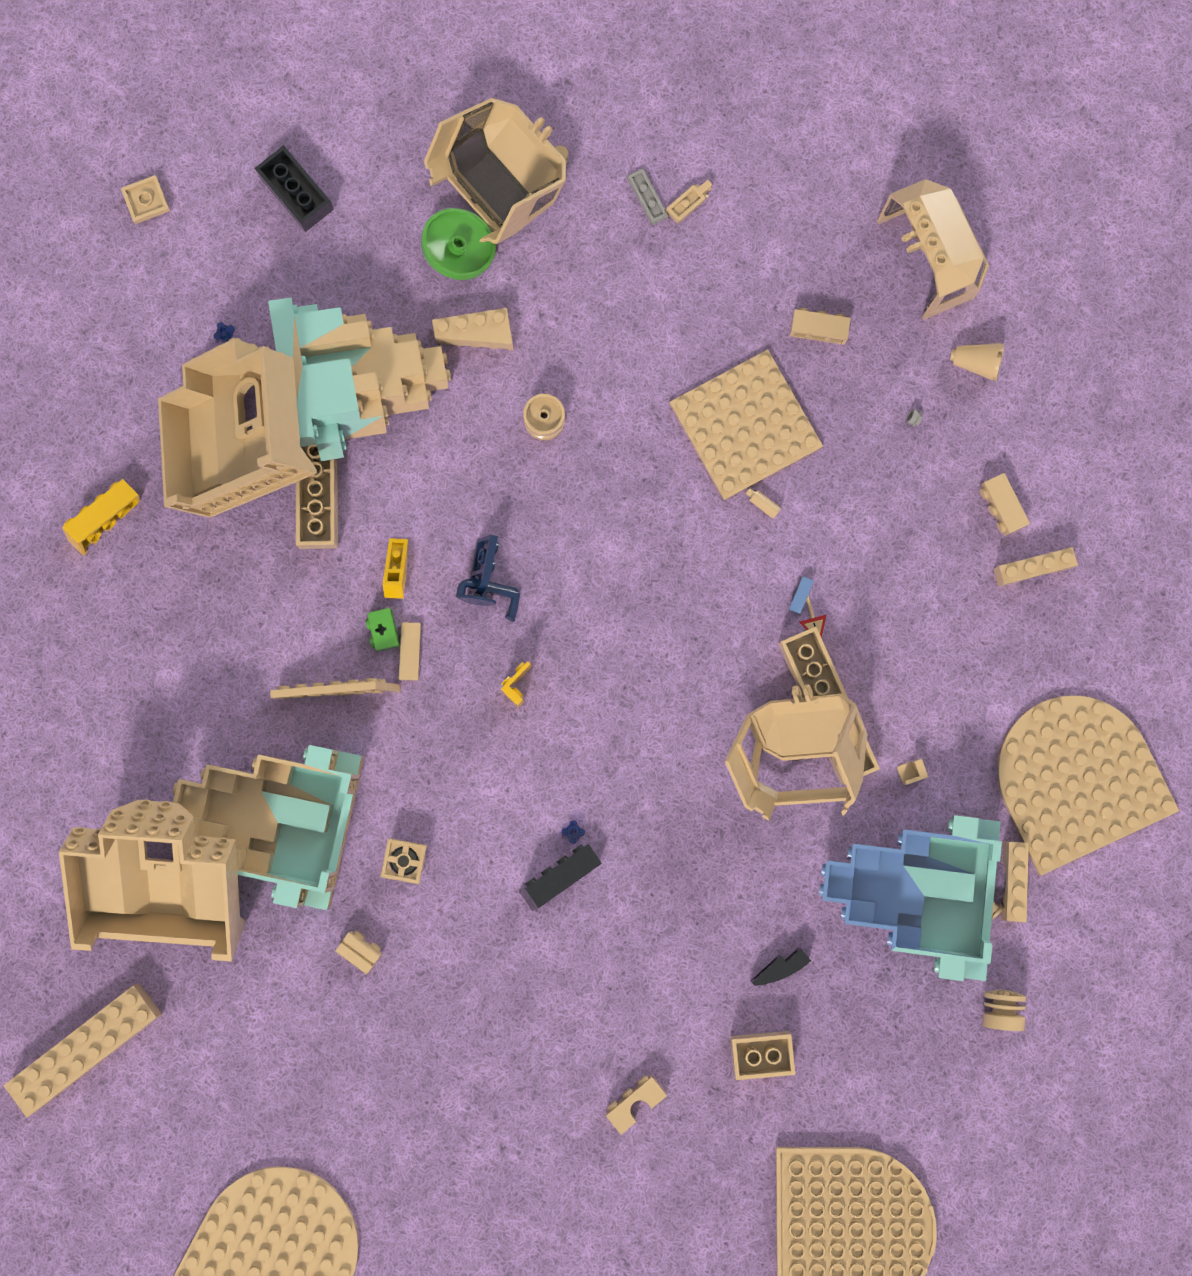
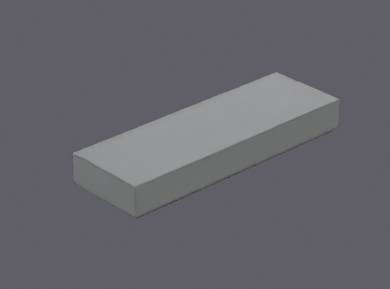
(647, 196)

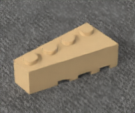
(477, 329)

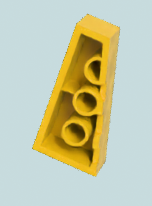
(100, 515)

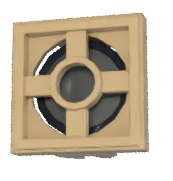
(404, 861)

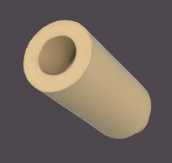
(763, 503)

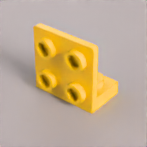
(514, 694)

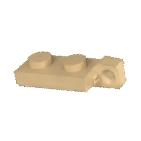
(688, 201)

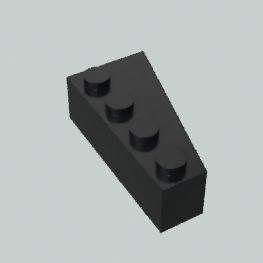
(560, 877)

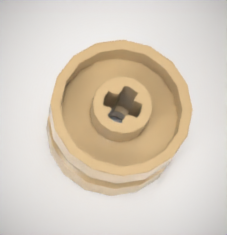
(533, 417)

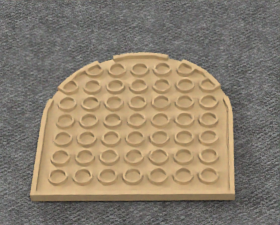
(1078, 779)
(850, 1214)
(275, 1226)

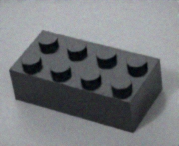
(294, 188)

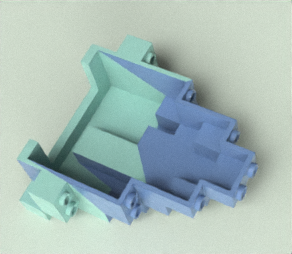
(928, 892)

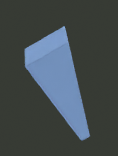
(801, 595)

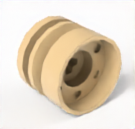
(1004, 1010)

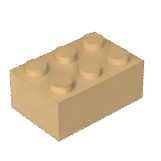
(762, 1055)

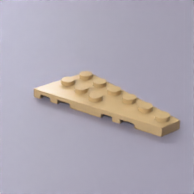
(336, 688)

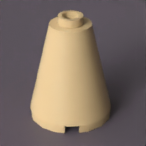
(979, 359)

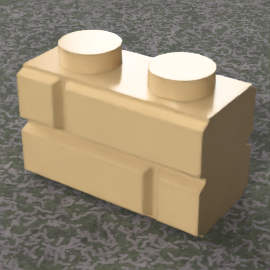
(359, 951)

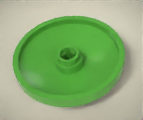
(453, 244)

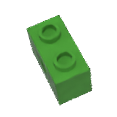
(390, 638)

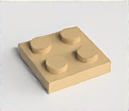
(145, 199)

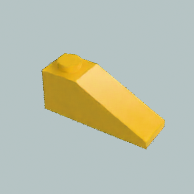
(395, 568)

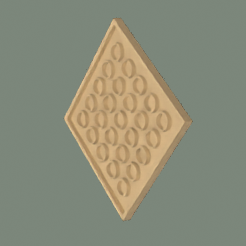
(745, 424)

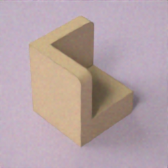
(912, 771)

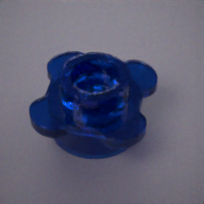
(219, 333)
(578, 832)

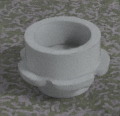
(914, 417)

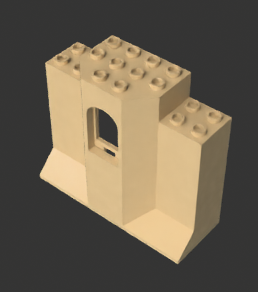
(204, 436)
(126, 896)

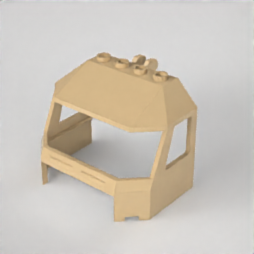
(800, 731)

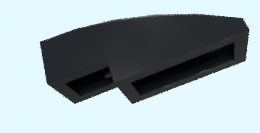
(781, 968)

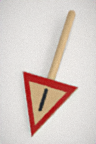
(818, 622)

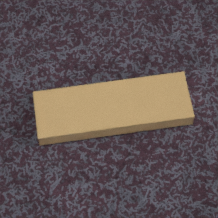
(410, 651)

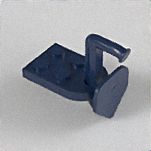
(480, 577)

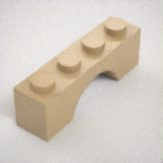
(1035, 566)
(1016, 868)

